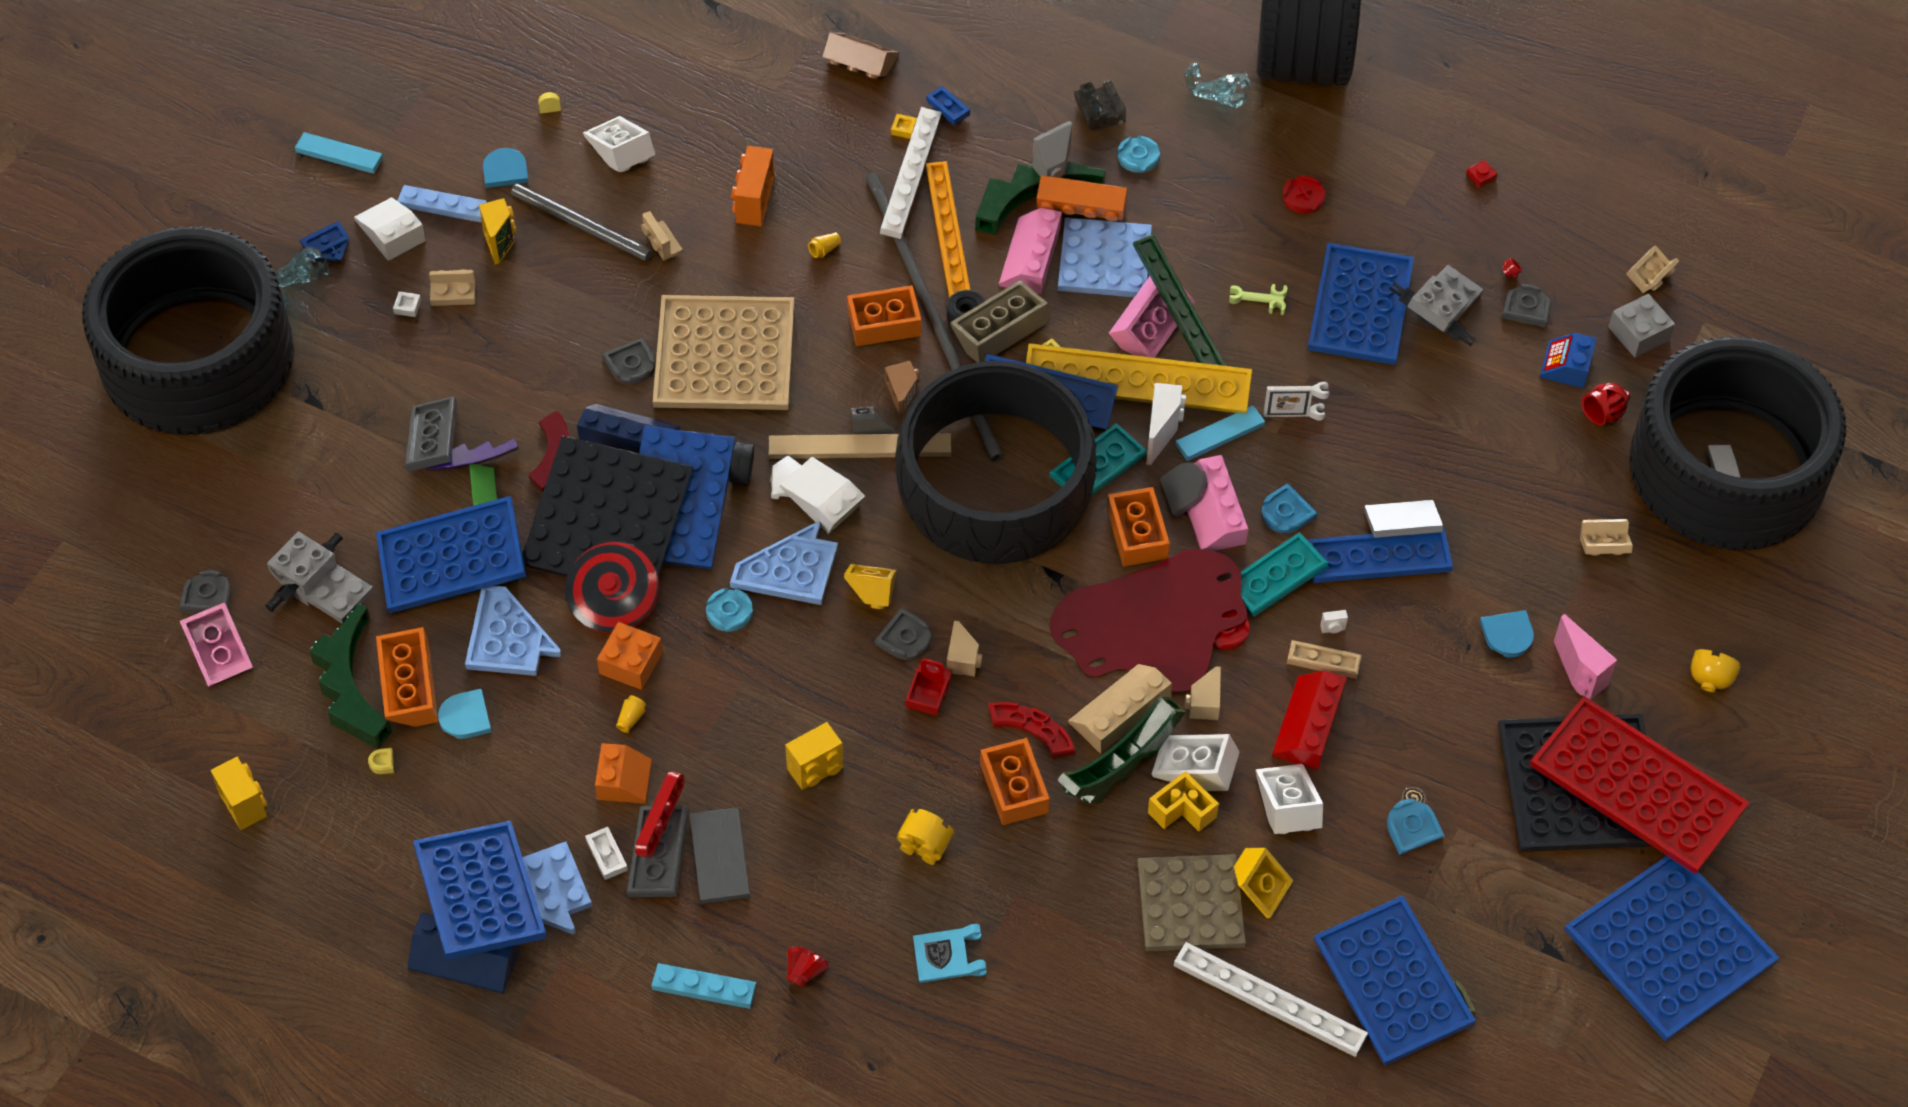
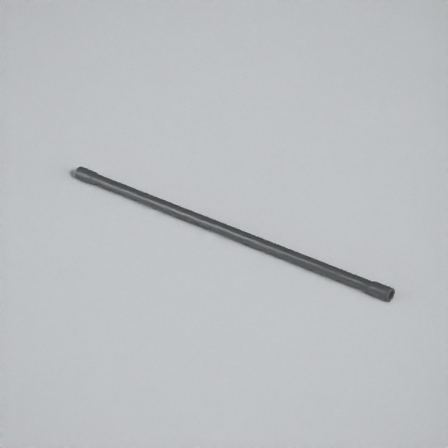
(877, 189)

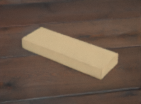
(1324, 658)

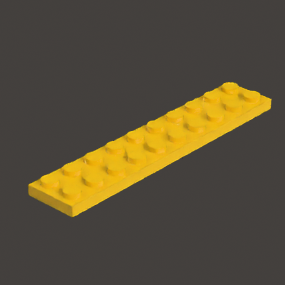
(1203, 384)

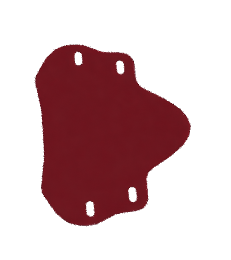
(1153, 617)

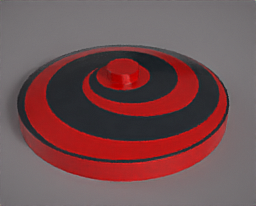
(612, 586)

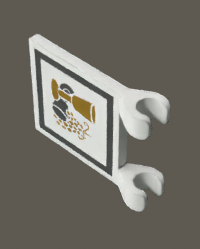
(1295, 401)

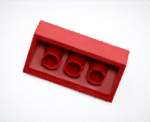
(1309, 718)

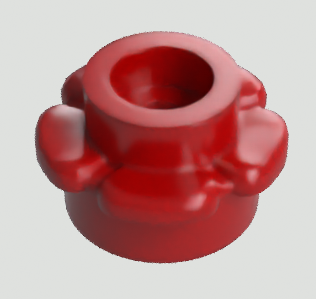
(1511, 268)

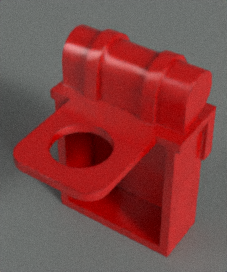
(929, 687)

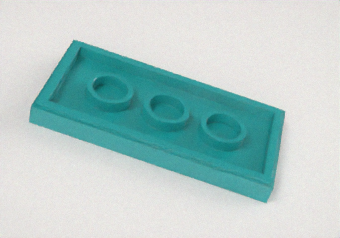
(1114, 453)
(1279, 573)

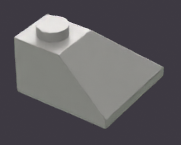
(1052, 151)

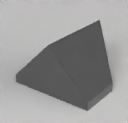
(868, 422)

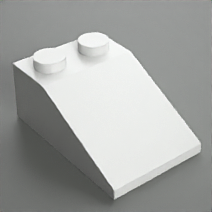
(621, 143)
(391, 228)
(1166, 413)
(823, 494)
(1204, 757)
(1290, 799)

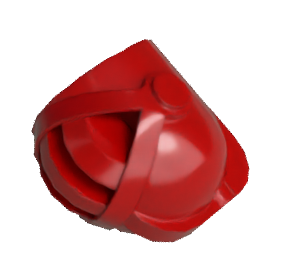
(1605, 404)

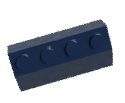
(615, 427)
(482, 970)

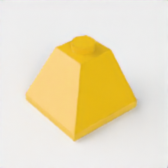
(872, 584)
(1262, 879)

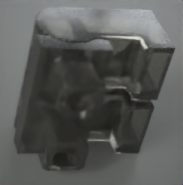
(1100, 106)

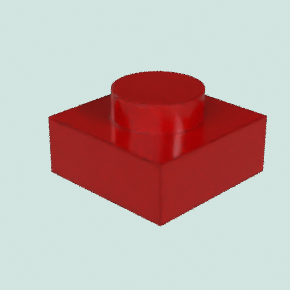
(1481, 173)

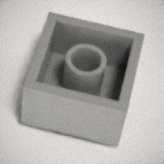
(1641, 325)

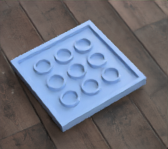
(1101, 257)

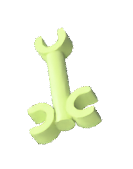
(1275, 298)

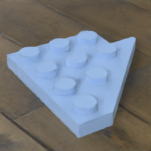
(790, 568)
(506, 636)
(557, 886)

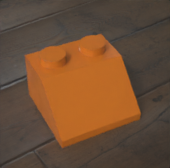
(622, 774)

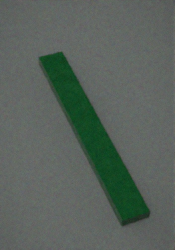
(1177, 301)

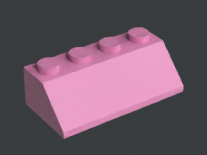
(1032, 249)
(1144, 323)
(1217, 516)

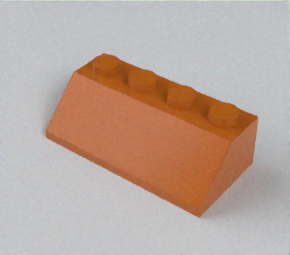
(1082, 198)
(407, 678)

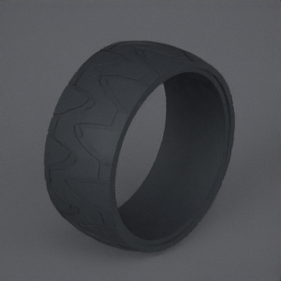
(995, 389)

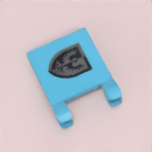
(944, 954)

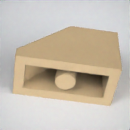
(963, 652)
(1205, 696)

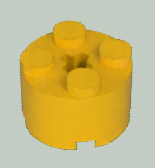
(924, 835)

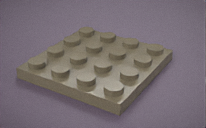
(1190, 902)

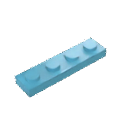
(704, 986)

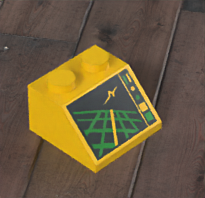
(498, 227)

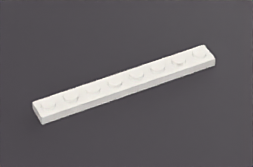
(910, 173)
(1270, 999)

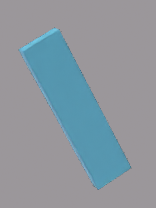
(338, 152)
(1219, 433)

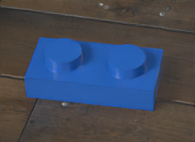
(948, 104)

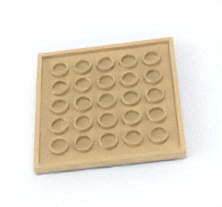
(724, 352)

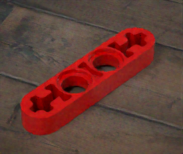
(659, 815)

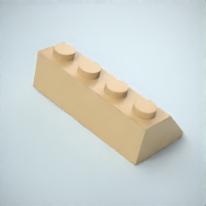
(1120, 706)

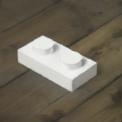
(606, 853)

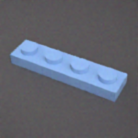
(441, 203)

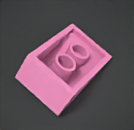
(216, 644)
(1583, 658)

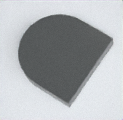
(1527, 305)
(630, 362)
(1184, 487)
(205, 591)
(905, 636)

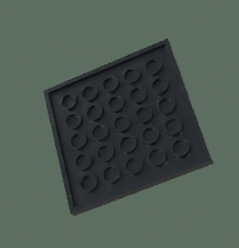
(605, 497)
(1544, 811)

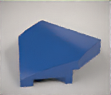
(330, 241)

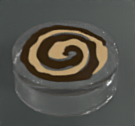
(1414, 793)

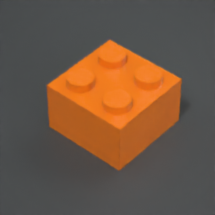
(630, 655)

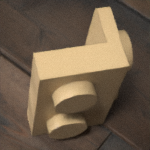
(660, 237)
(1651, 269)
(1605, 537)

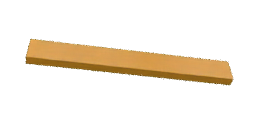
(947, 227)

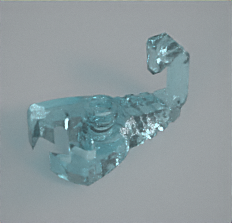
(1219, 89)
(301, 270)

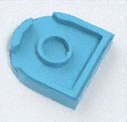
(464, 715)

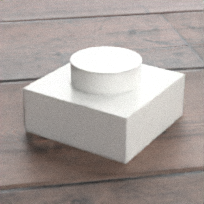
(407, 304)
(1334, 621)

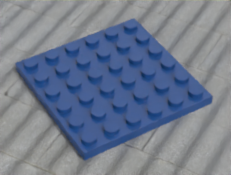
(1671, 945)

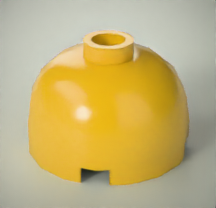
(1714, 671)

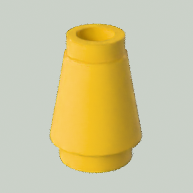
(823, 244)
(630, 713)

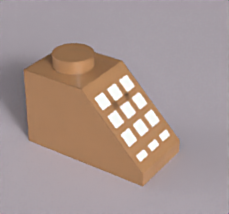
(902, 384)

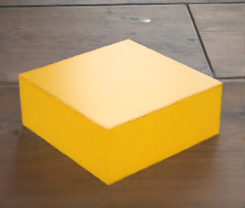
(903, 126)

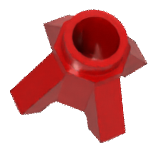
(804, 965)

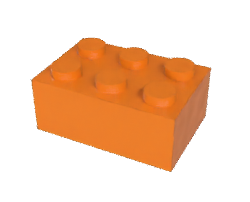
(753, 185)
(884, 315)
(1138, 526)
(1014, 781)

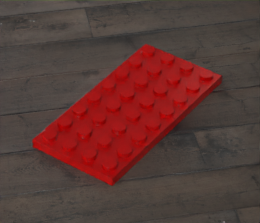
(1639, 784)

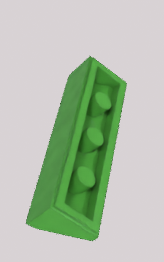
(482, 484)

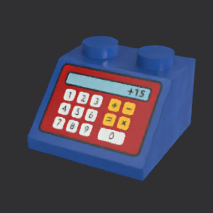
(1568, 359)

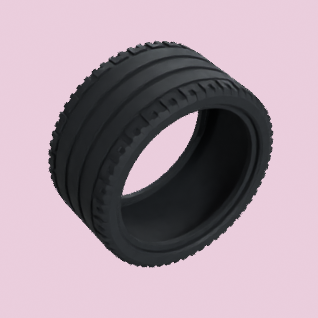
(1308, 40)
(175, 269)
(1753, 380)

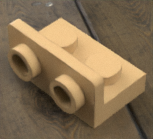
(452, 287)

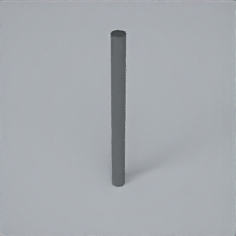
(582, 222)

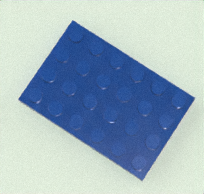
(1354, 305)
(702, 510)
(450, 554)
(479, 890)
(1394, 980)

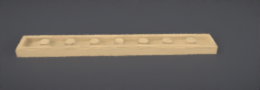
(850, 446)

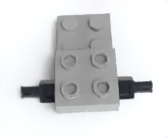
(1442, 302)
(315, 577)

